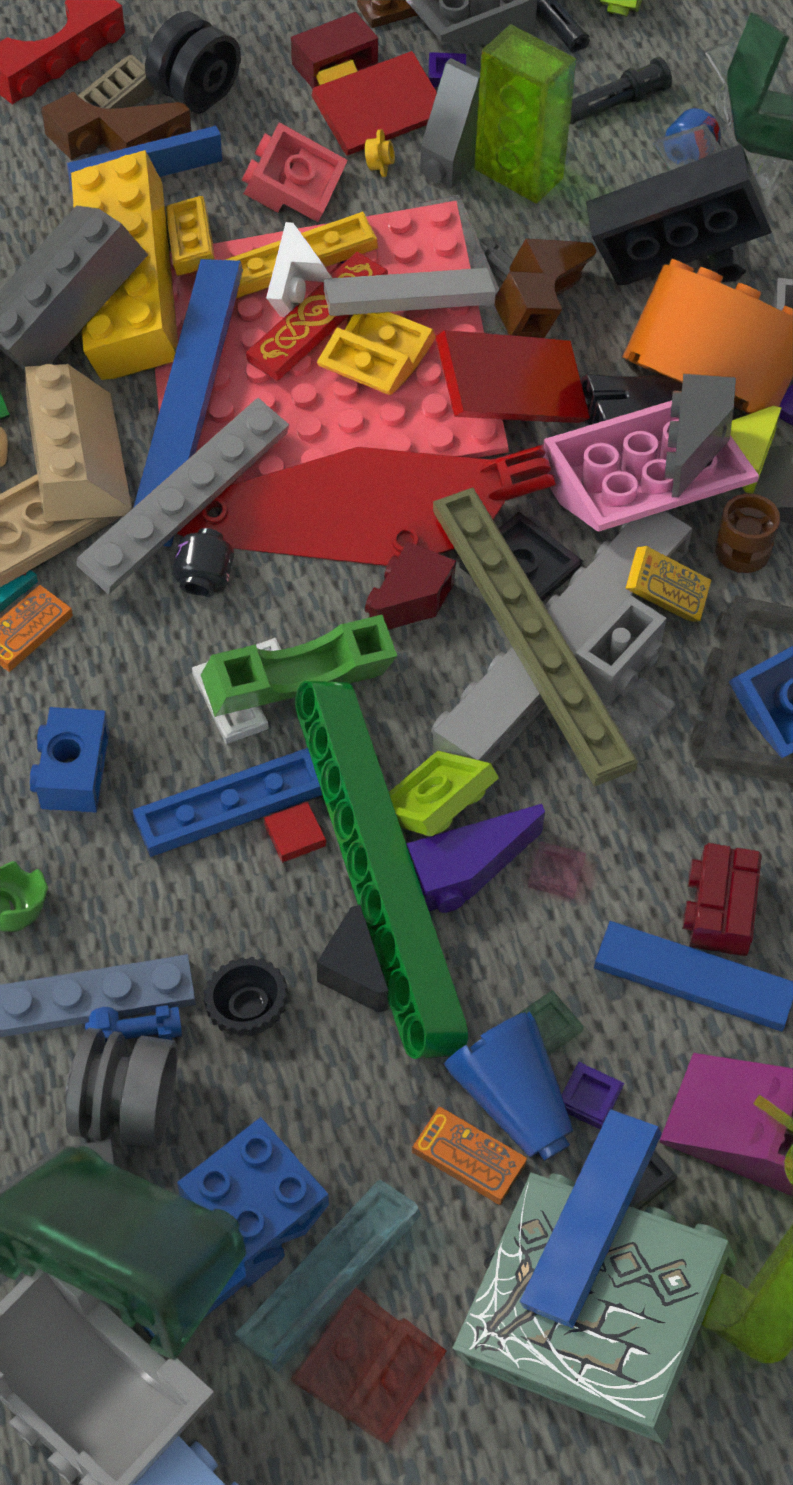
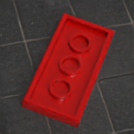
(511, 377)

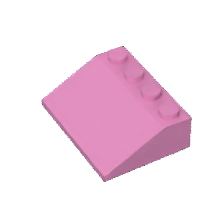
(618, 469)

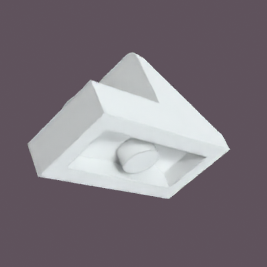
(293, 266)

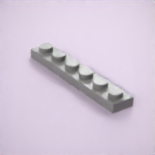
(182, 496)

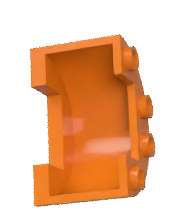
(715, 331)

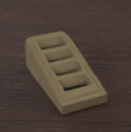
(127, 74)

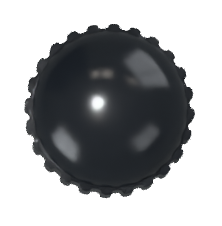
(246, 996)

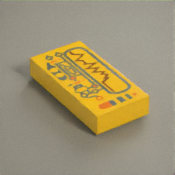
(668, 584)

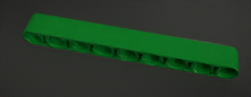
(381, 871)

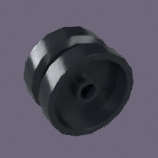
(192, 61)

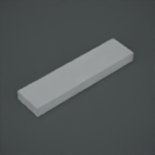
(409, 291)

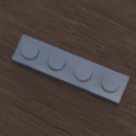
(73, 996)

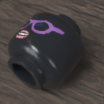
(203, 562)

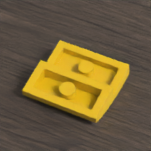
(377, 350)

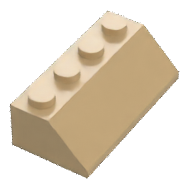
(75, 445)

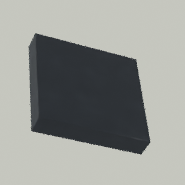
(539, 555)

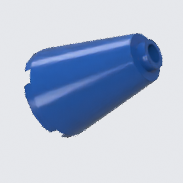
(516, 1085)

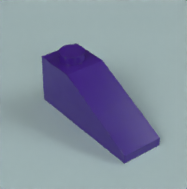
(465, 859)

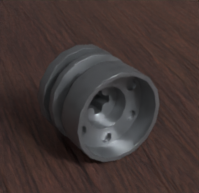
(112, 1086)

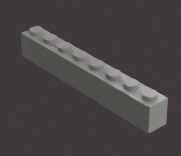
(506, 699)

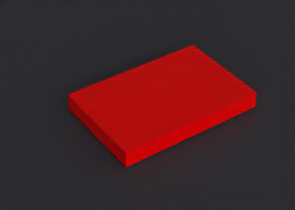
(382, 96)

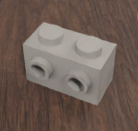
(622, 648)

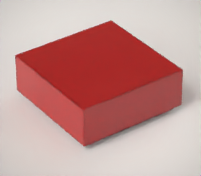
(294, 832)

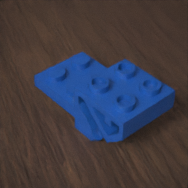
(264, 1191)

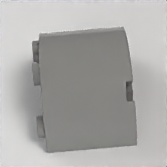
(89, 1384)

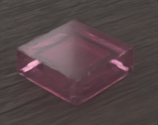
(556, 870)

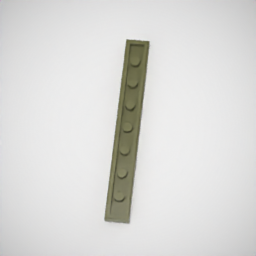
(535, 638)

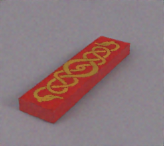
(306, 324)

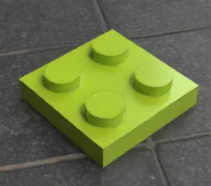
(439, 791)

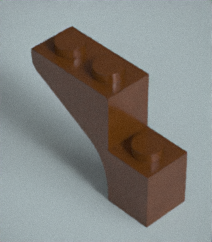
(82, 127)
(536, 276)

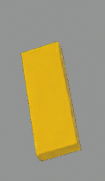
(189, 234)

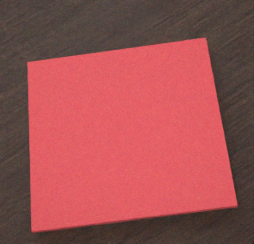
(330, 410)

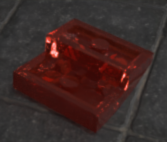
(368, 1365)

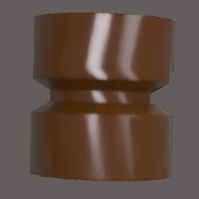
(747, 533)

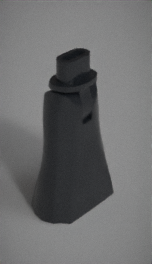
(619, 395)

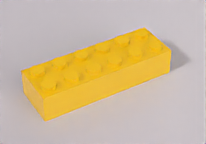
(139, 320)

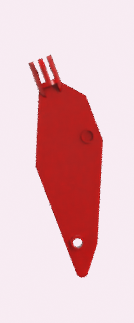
(364, 502)

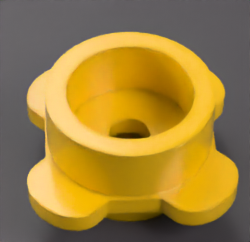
(379, 153)

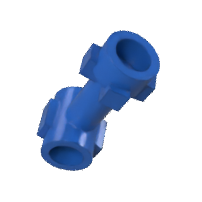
(164, 1023)

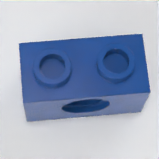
(67, 735)

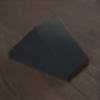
(351, 964)

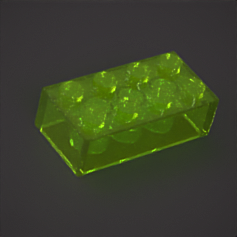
(524, 113)

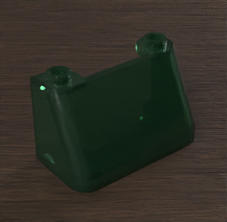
(120, 1242)

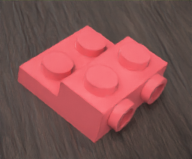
(293, 173)

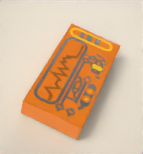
(30, 625)
(469, 1155)

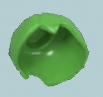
(26, 893)

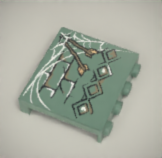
(631, 1330)

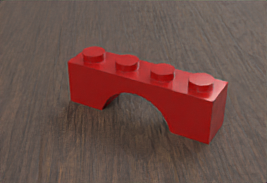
(34, 63)

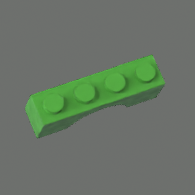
(260, 677)

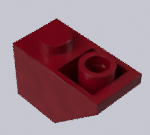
(412, 587)

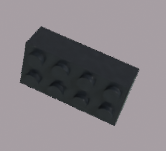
(679, 216)

